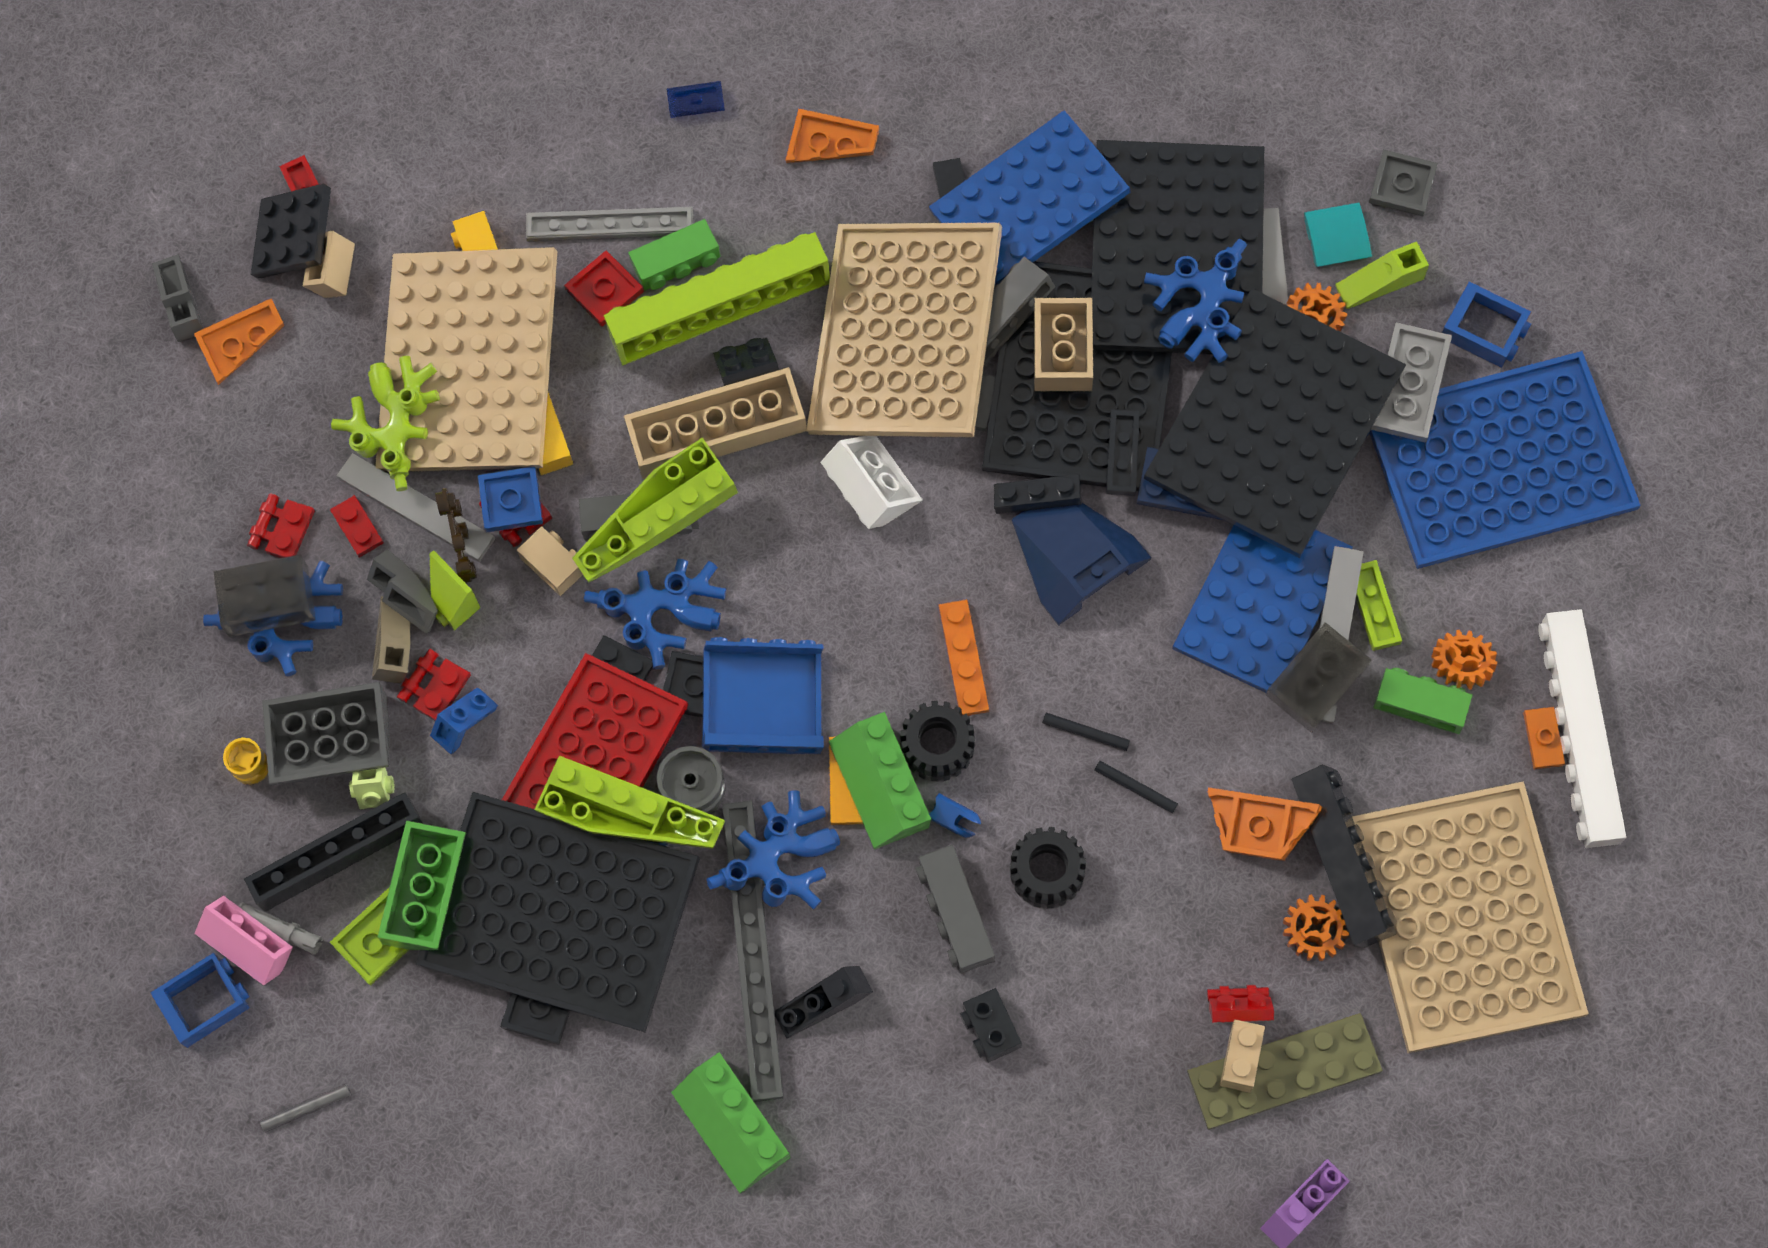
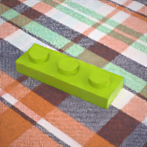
(1376, 608)

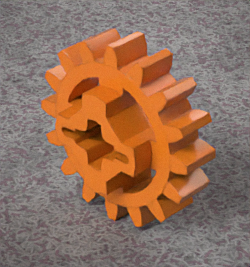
(1321, 303)
(1464, 659)
(1323, 939)

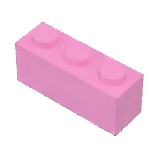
(243, 940)

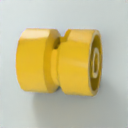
(246, 761)

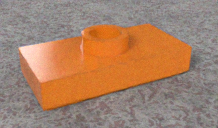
(1544, 738)

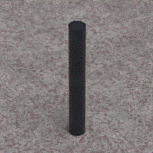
(1086, 731)
(1136, 787)

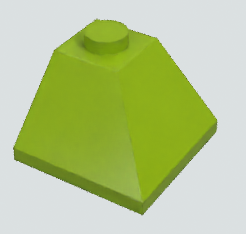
(450, 594)

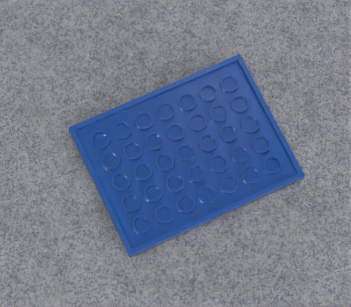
(1507, 462)

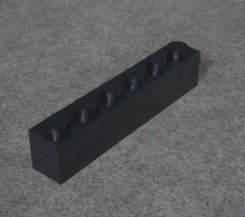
(331, 853)
(1345, 858)

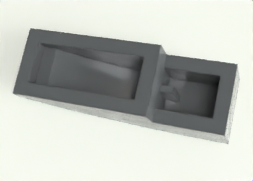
(177, 297)
(403, 590)

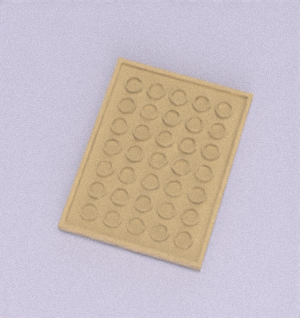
(905, 330)
(489, 336)
(1474, 918)

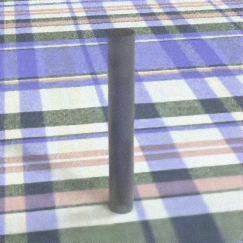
(305, 1108)

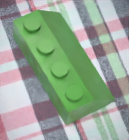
(880, 781)
(421, 887)
(730, 1123)

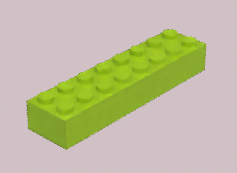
(718, 298)

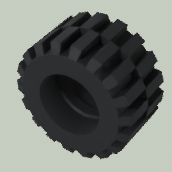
(937, 764)
(1047, 892)

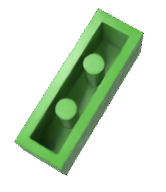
(674, 255)
(1423, 700)

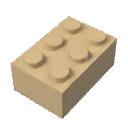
(1063, 344)

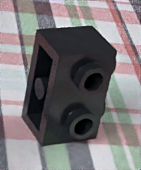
(991, 1025)

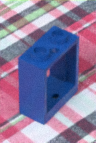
(1476, 344)
(164, 994)

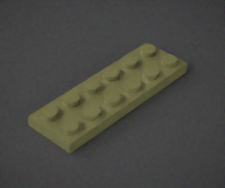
(1289, 1071)

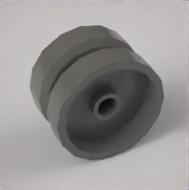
(697, 766)

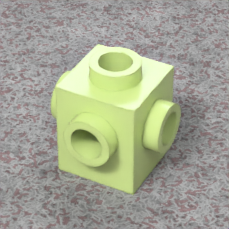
(371, 787)

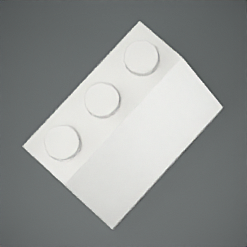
(870, 480)

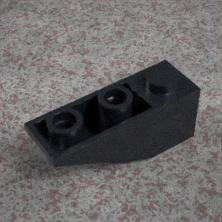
(823, 1000)

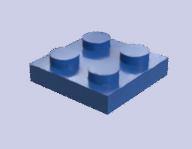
(510, 499)

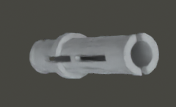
(288, 932)

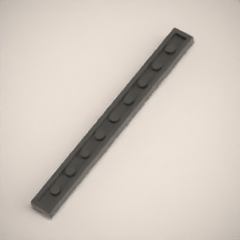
(753, 963)

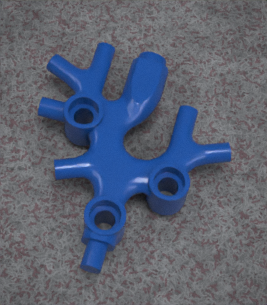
(1207, 313)
(648, 600)
(326, 618)
(765, 854)

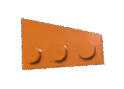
(829, 137)
(238, 338)

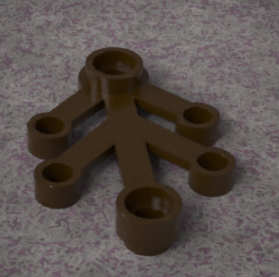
(450, 506)

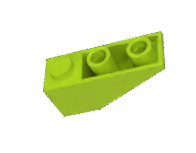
(1384, 275)

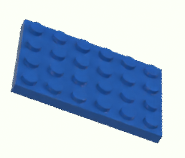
(1036, 192)
(1257, 607)

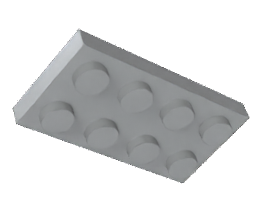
(1414, 397)

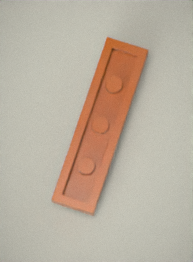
(963, 657)

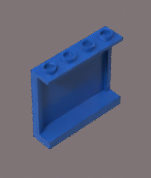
(762, 696)

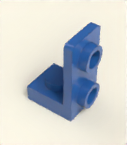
(459, 717)

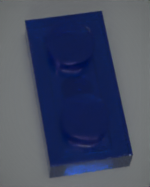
(695, 99)

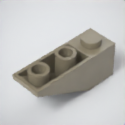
(391, 646)

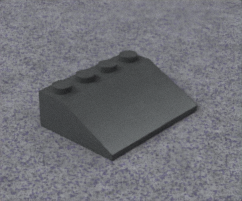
(326, 733)

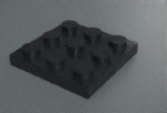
(291, 231)

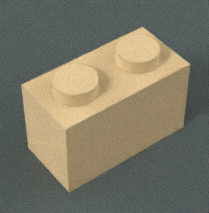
(333, 274)
(550, 560)
(1242, 1056)

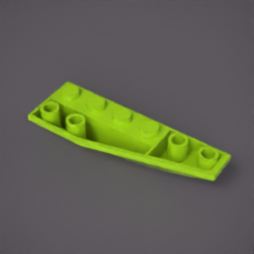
(658, 509)
(622, 809)

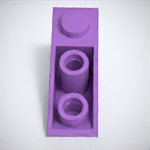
(1304, 1204)

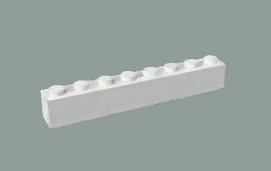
(1583, 729)

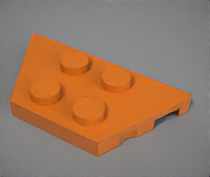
(1260, 823)

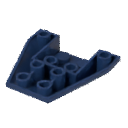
(1074, 555)

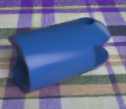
(948, 814)

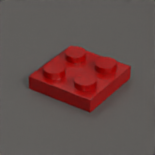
(603, 287)

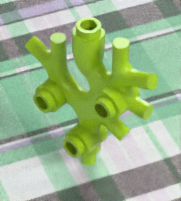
(398, 430)

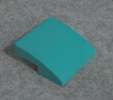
(1337, 234)

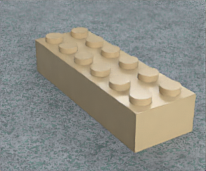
(725, 417)

